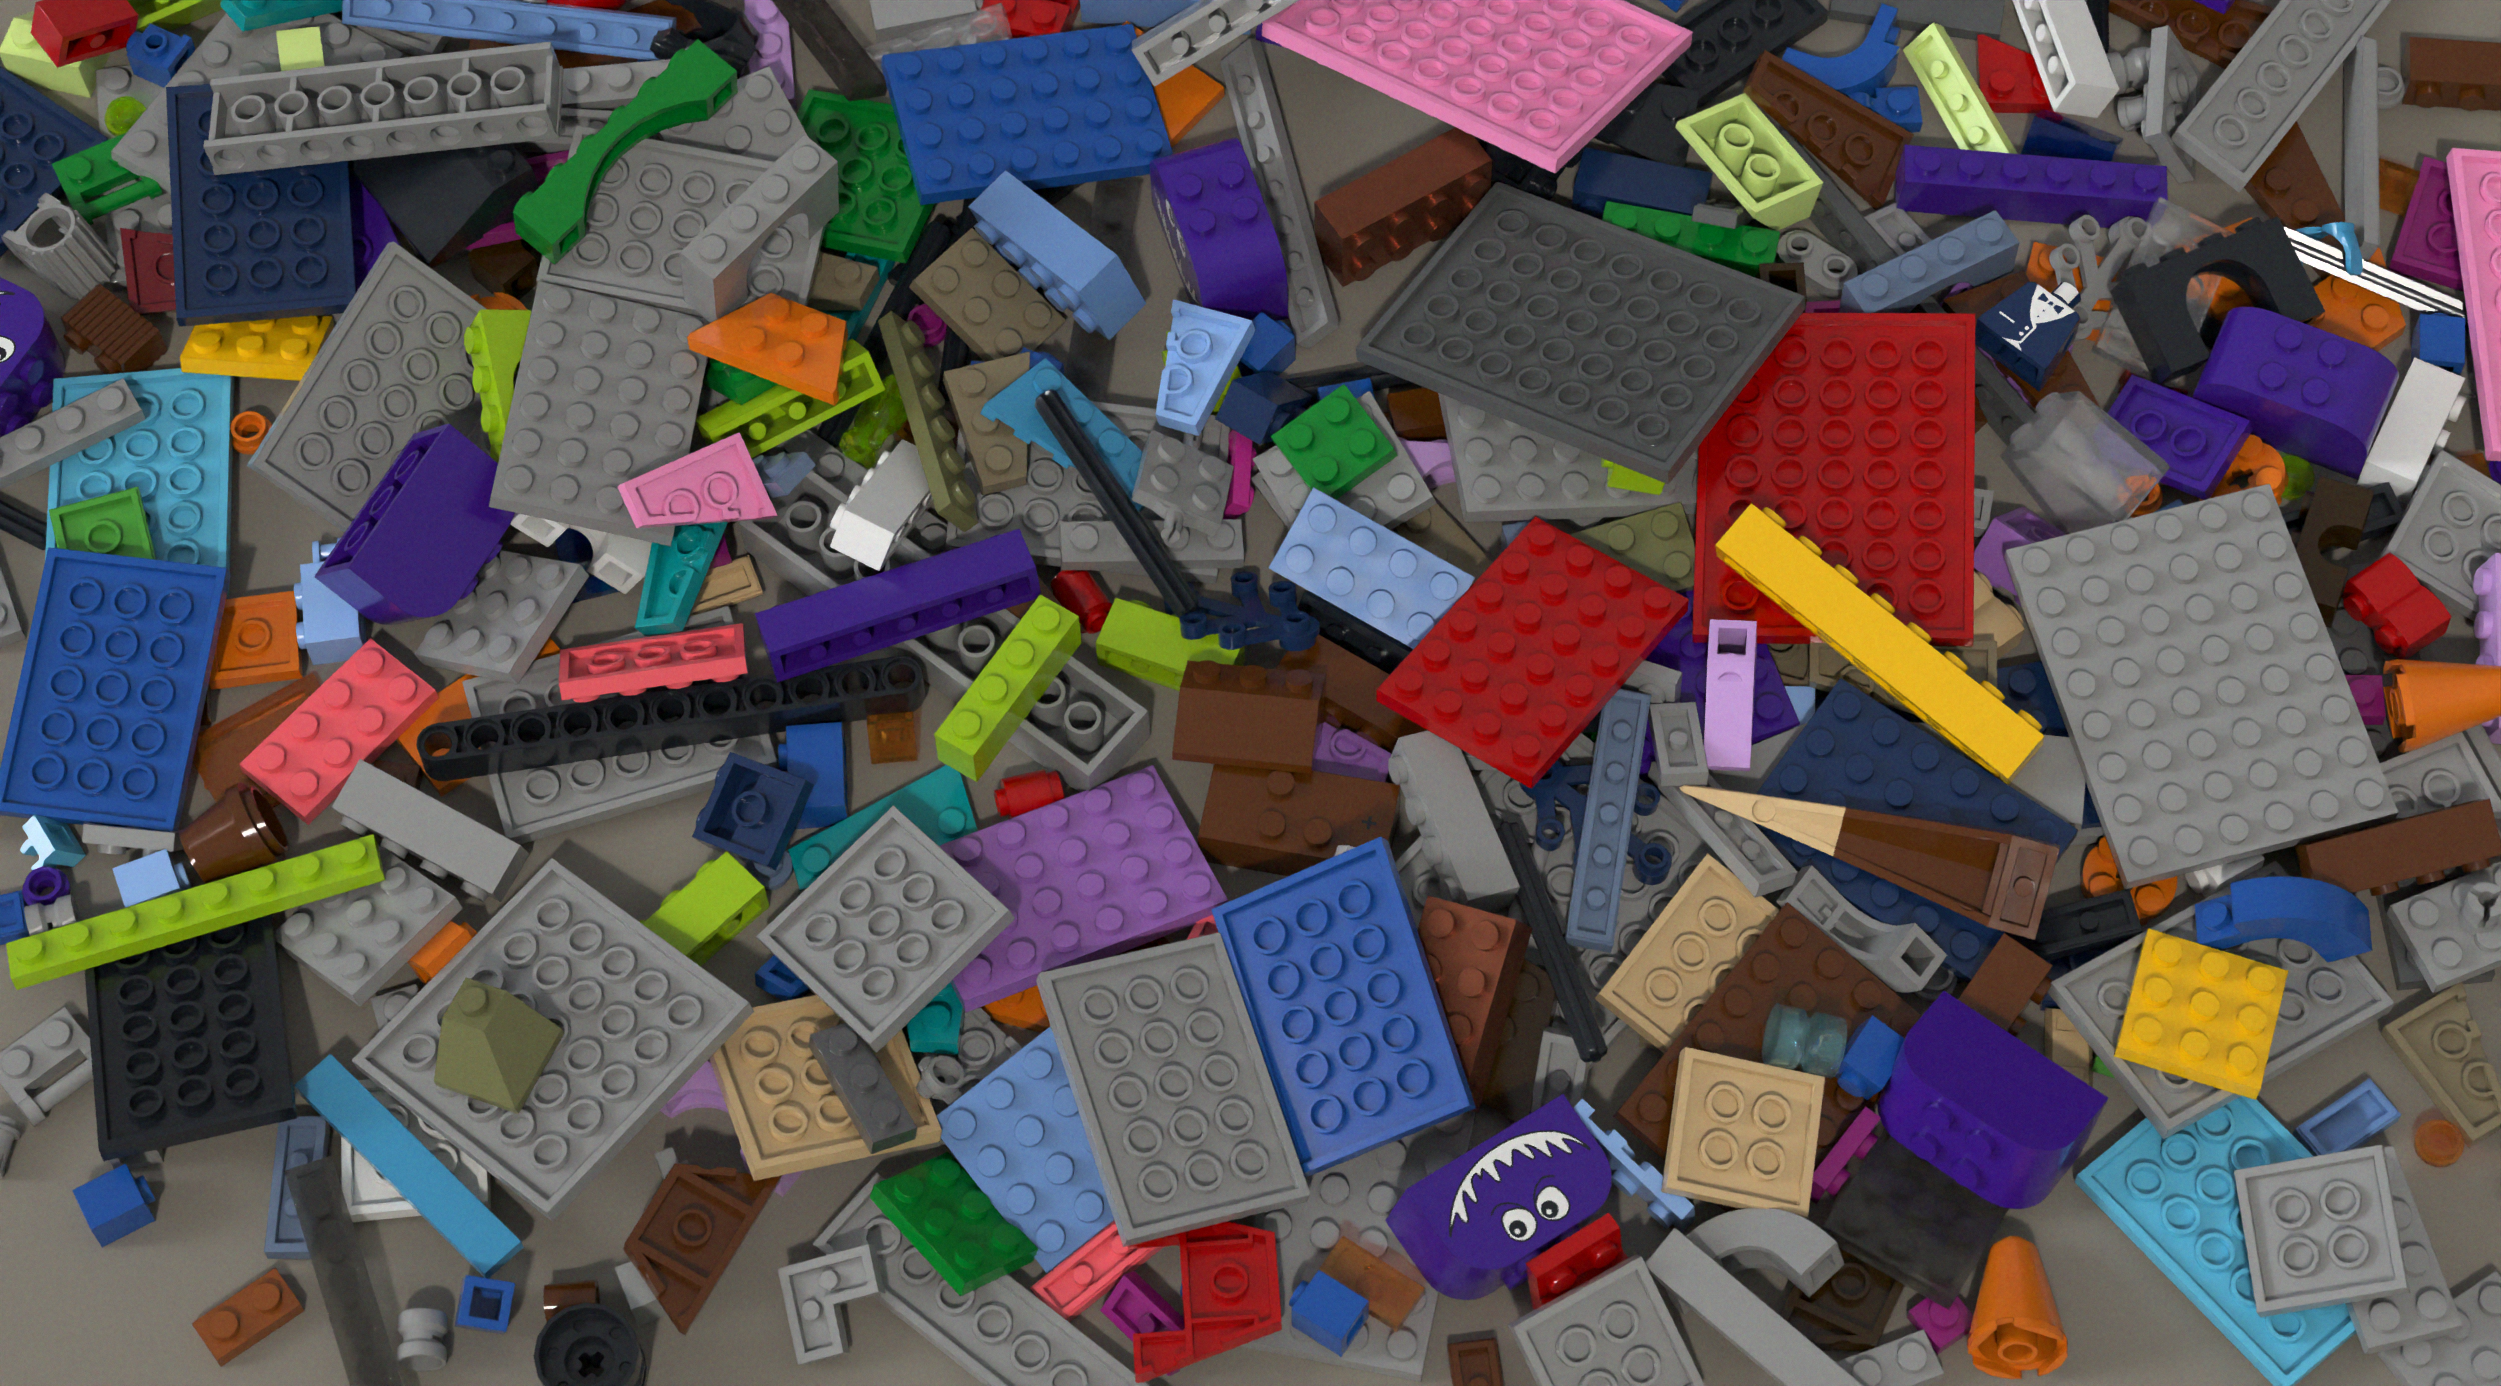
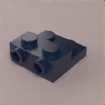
(752, 811)

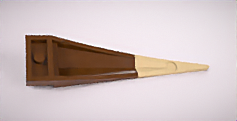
(1964, 867)

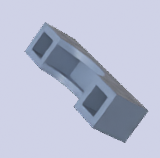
(1968, 254)

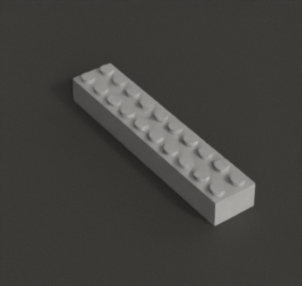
(1076, 726)

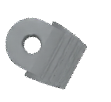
(71, 264)

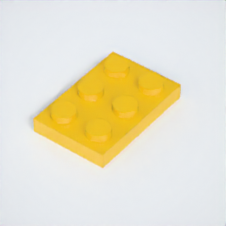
(257, 348)

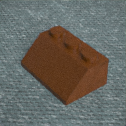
(1249, 716)

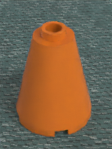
(2439, 699)
(2016, 1314)

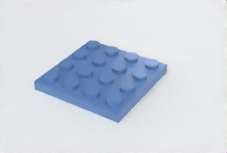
(1030, 1151)

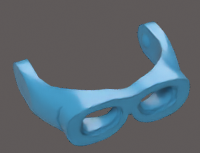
(2346, 235)

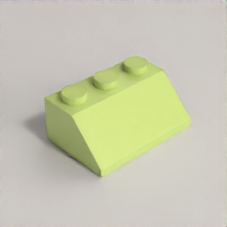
(1753, 161)

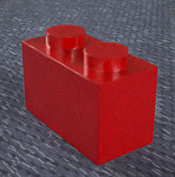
(82, 28)

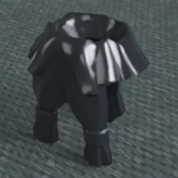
(722, 30)

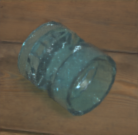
(1806, 1041)

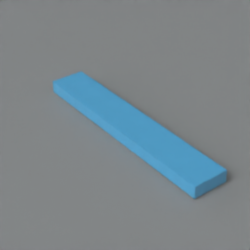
(409, 1166)

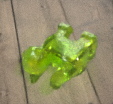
(874, 422)

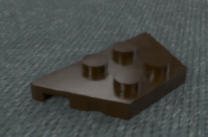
(1848, 1308)

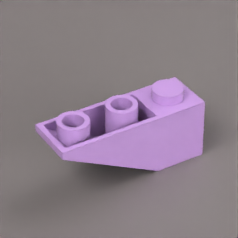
(1730, 694)

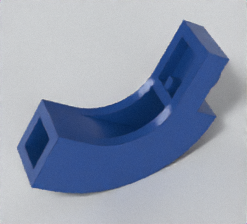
(1864, 68)
(2287, 908)

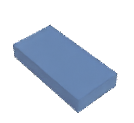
(2348, 1121)

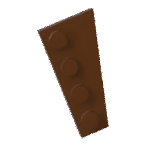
(2295, 189)

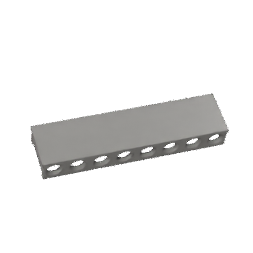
(385, 108)

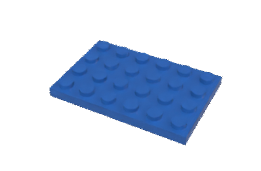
(1032, 106)
(112, 690)
(1344, 1006)

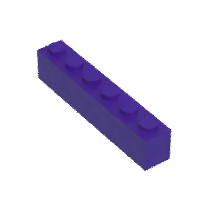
(2025, 186)
(898, 605)

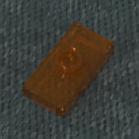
(1389, 1292)

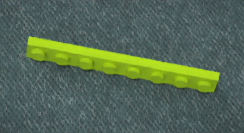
(194, 912)

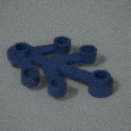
(1293, 628)
(1560, 789)

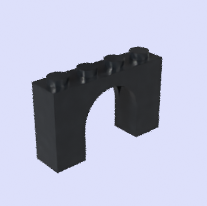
(2254, 258)

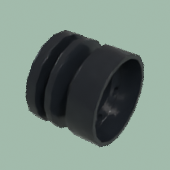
(587, 1337)

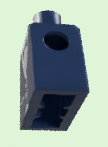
(2031, 330)

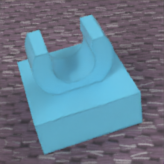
(52, 842)

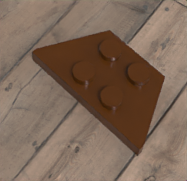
(694, 1234)

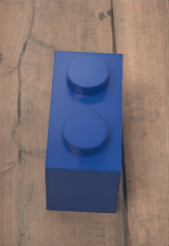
(819, 757)

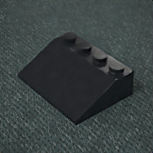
(448, 195)

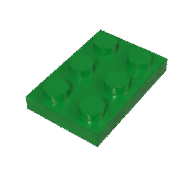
(953, 1223)

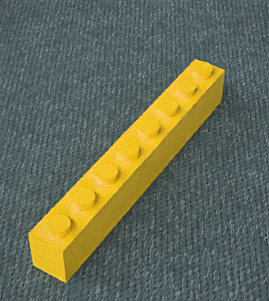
(1879, 644)

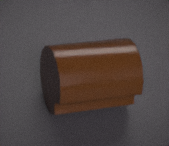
(569, 1294)

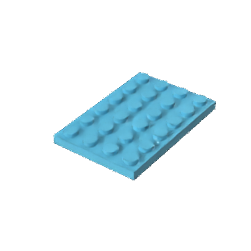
(174, 457)
(2185, 1215)

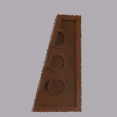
(2196, 26)
(1833, 127)
(1981, 299)

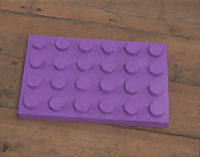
(1083, 882)

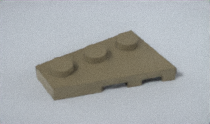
(994, 451)

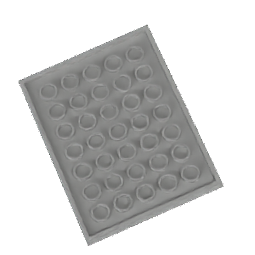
(2199, 686)

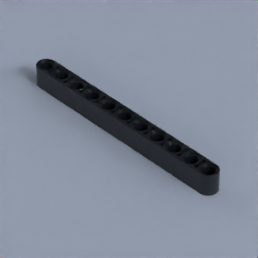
(650, 710)

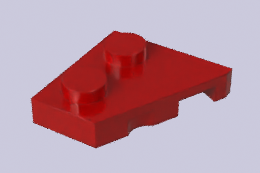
(2009, 78)

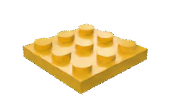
(2201, 1014)

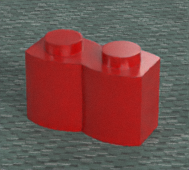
(2395, 607)

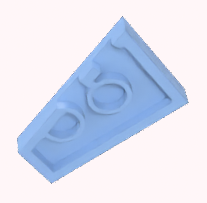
(1199, 363)
(1642, 1179)

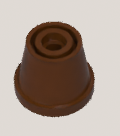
(235, 835)

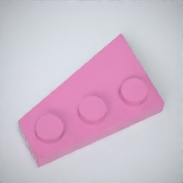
(700, 489)

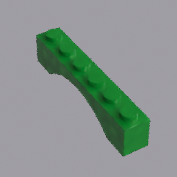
(685, 92)

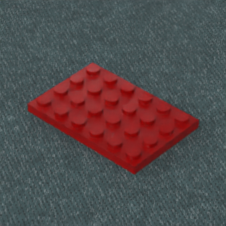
(1532, 651)

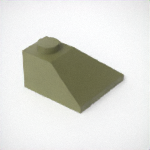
(493, 1046)

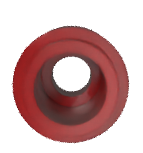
(1082, 596)
(1027, 792)

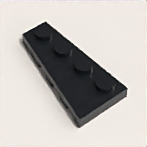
(1649, 124)

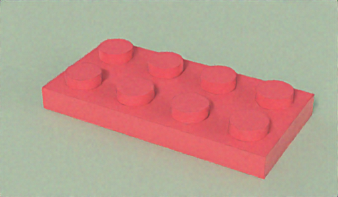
(652, 662)
(343, 721)

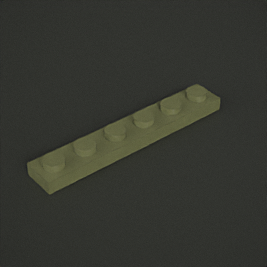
(928, 422)

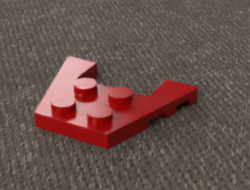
(1226, 1292)

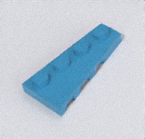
(1017, 409)

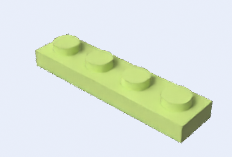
(1955, 92)

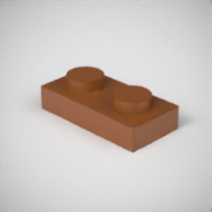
(248, 1317)

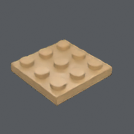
(1743, 1133)

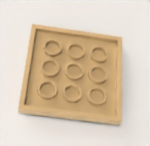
(1686, 953)
(784, 1102)

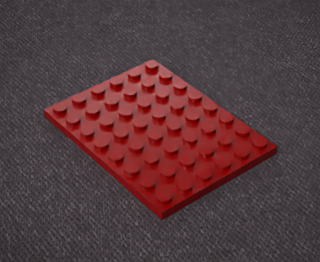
(1867, 452)

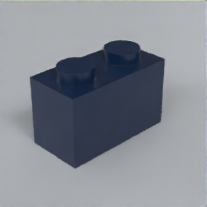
(1261, 405)

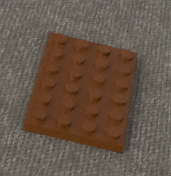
(1787, 966)

